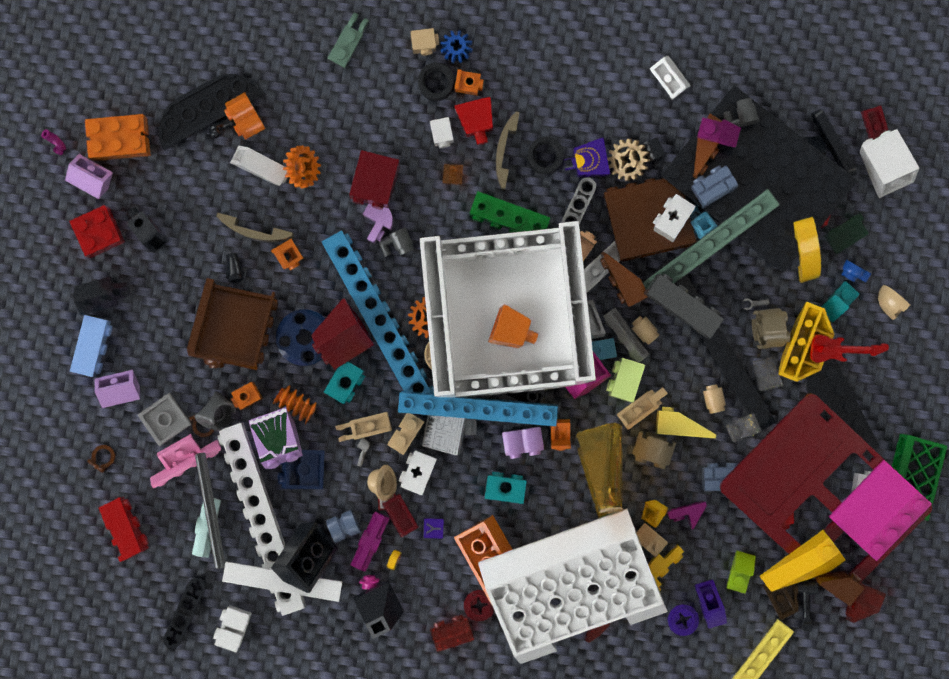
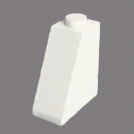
(259, 165)

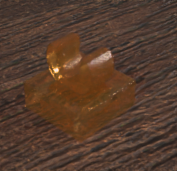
(452, 174)

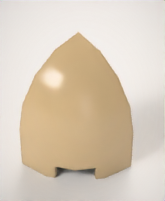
(891, 302)

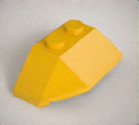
(796, 359)

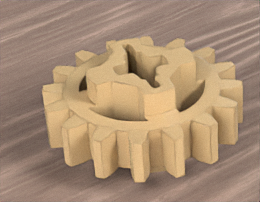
(631, 152)

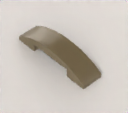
(510, 127)
(277, 234)

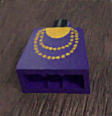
(589, 160)

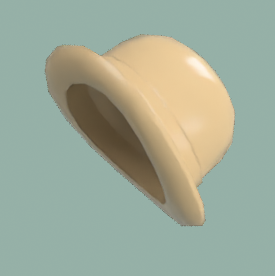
(383, 482)

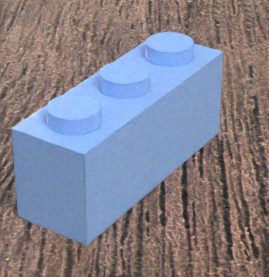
(91, 346)

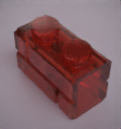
(451, 633)

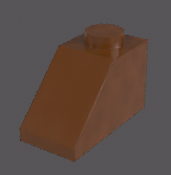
(842, 585)

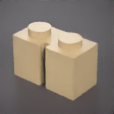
(402, 439)

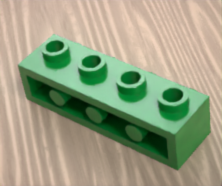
(506, 215)

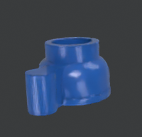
(853, 272)

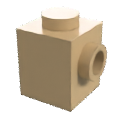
(424, 41)
(651, 540)

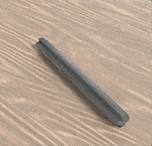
(210, 510)

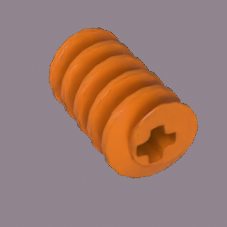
(295, 403)

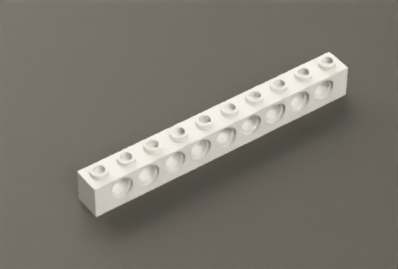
(239, 433)

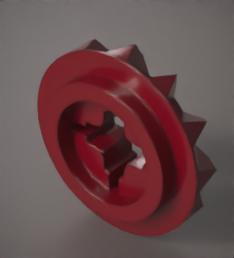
(472, 612)

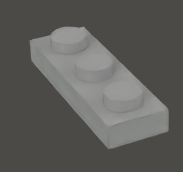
(626, 335)

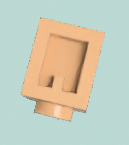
(587, 243)

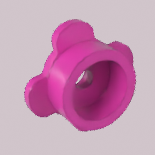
(369, 581)

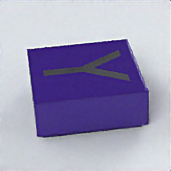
(433, 528)

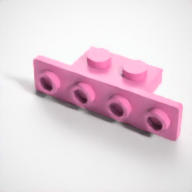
(180, 457)

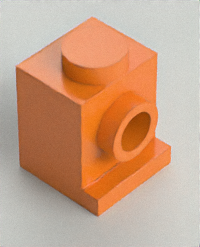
(462, 87)
(291, 249)

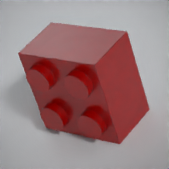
(97, 231)

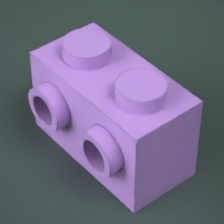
(88, 176)
(115, 390)

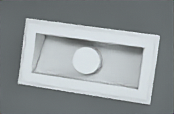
(670, 77)

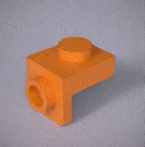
(561, 435)

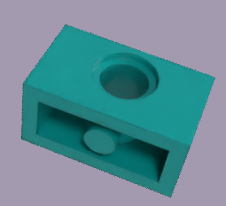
(334, 387)
(515, 495)

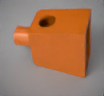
(511, 329)

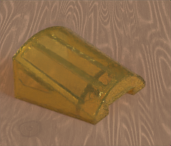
(602, 464)

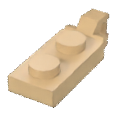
(641, 407)

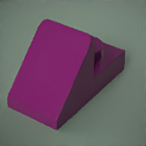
(719, 132)
(692, 511)

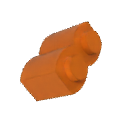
(244, 115)

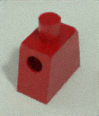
(476, 118)

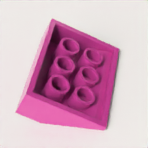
(880, 510)

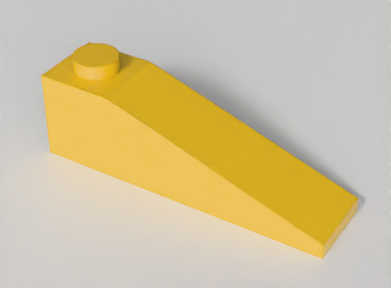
(809, 560)

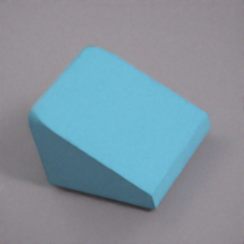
(703, 225)

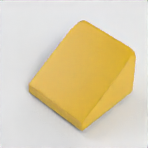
(654, 512)

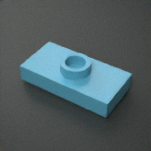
(604, 348)

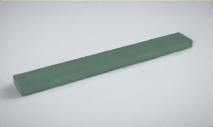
(718, 237)

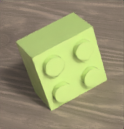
(625, 380)

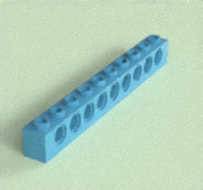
(332, 246)

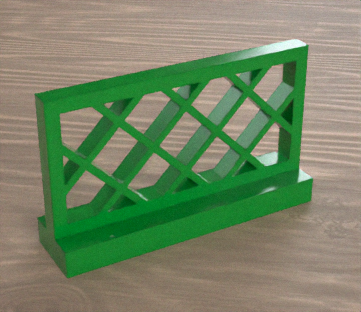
(903, 458)

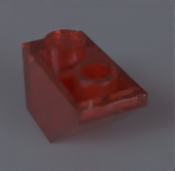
(865, 605)

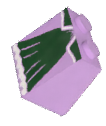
(276, 438)

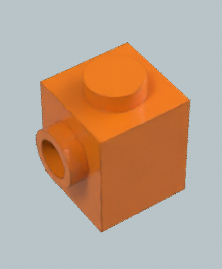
(246, 396)

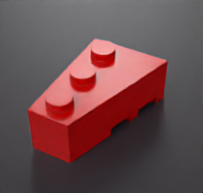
(123, 528)

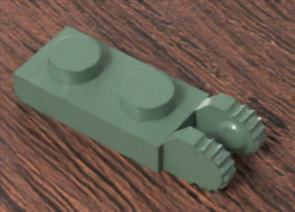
(347, 42)

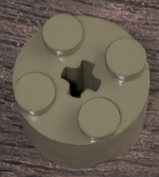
(770, 328)
(653, 449)

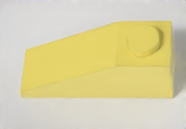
(677, 424)

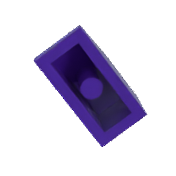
(711, 604)

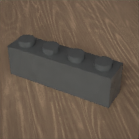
(684, 306)

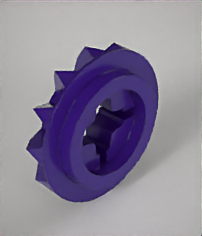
(679, 628)

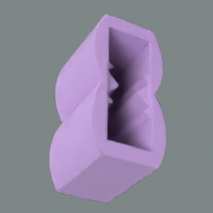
(523, 441)

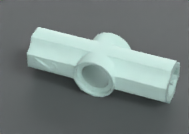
(202, 542)

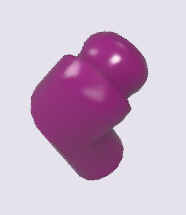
(54, 139)

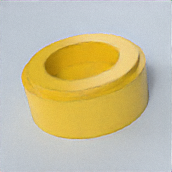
(394, 559)

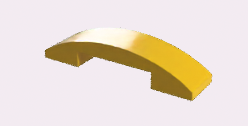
(808, 249)

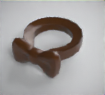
(194, 423)
(92, 461)

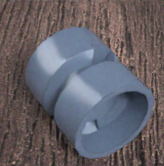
(343, 526)

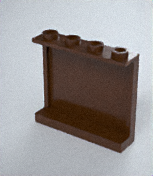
(632, 219)
(232, 325)

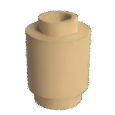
(645, 329)
(714, 399)

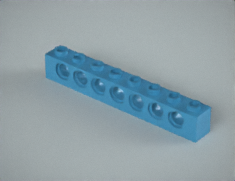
(478, 408)

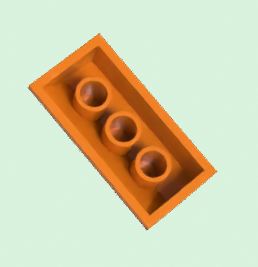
(480, 543)

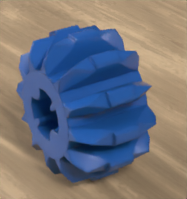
(463, 44)

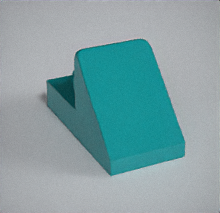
(839, 301)

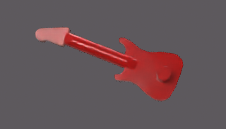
(825, 348)

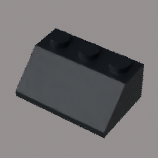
(305, 557)

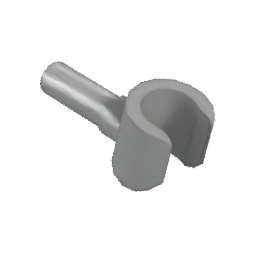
(755, 303)
(364, 445)

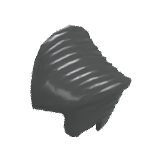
(216, 412)

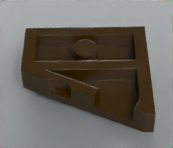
(783, 600)

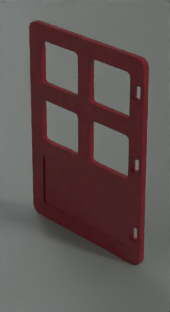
(793, 466)

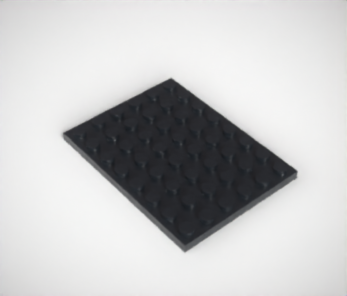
(772, 159)

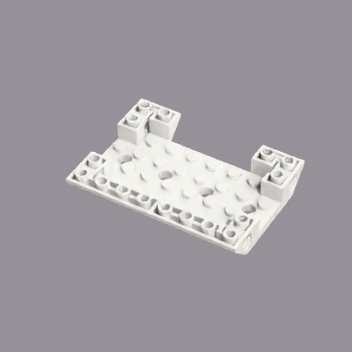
(564, 569)

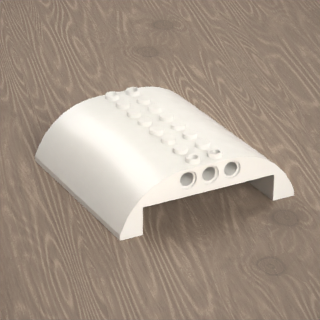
(529, 272)

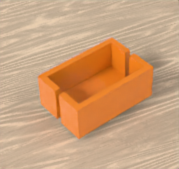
(117, 137)

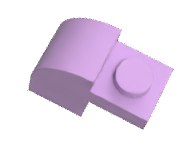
(382, 220)

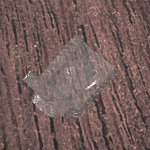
(743, 427)

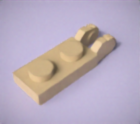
(366, 426)

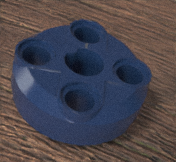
(300, 337)

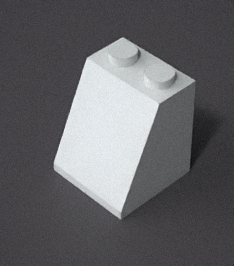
(888, 162)

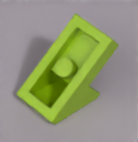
(740, 572)

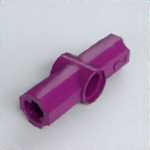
(370, 541)

